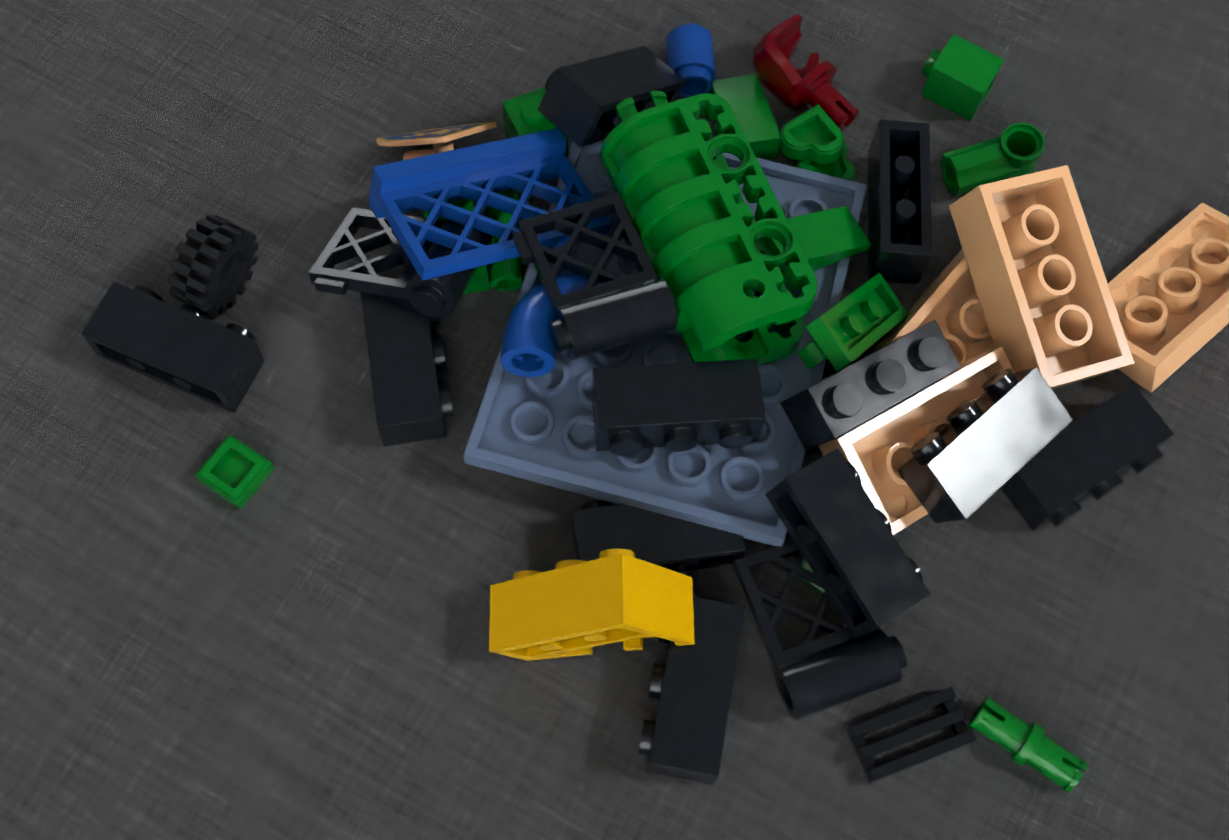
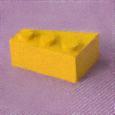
(590, 606)

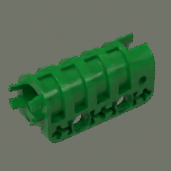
(702, 230)

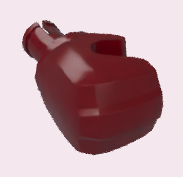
(799, 86)

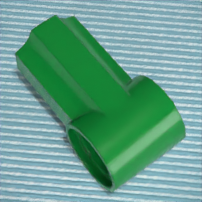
(992, 159)

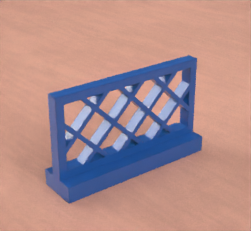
(476, 175)

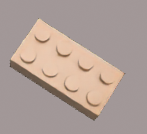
(1041, 277)

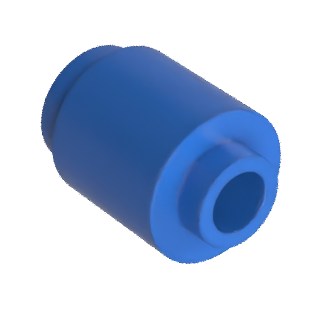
(692, 57)

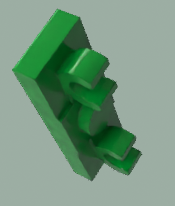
(853, 324)

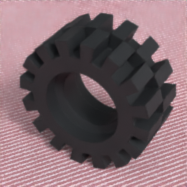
(213, 265)

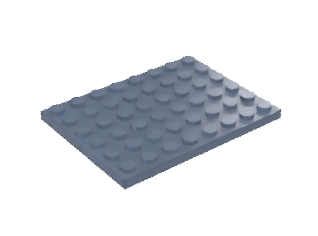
(546, 423)

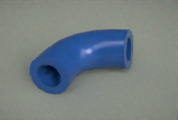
(527, 339)

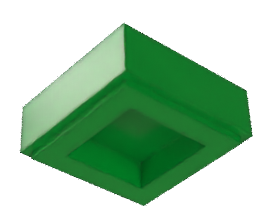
(235, 471)

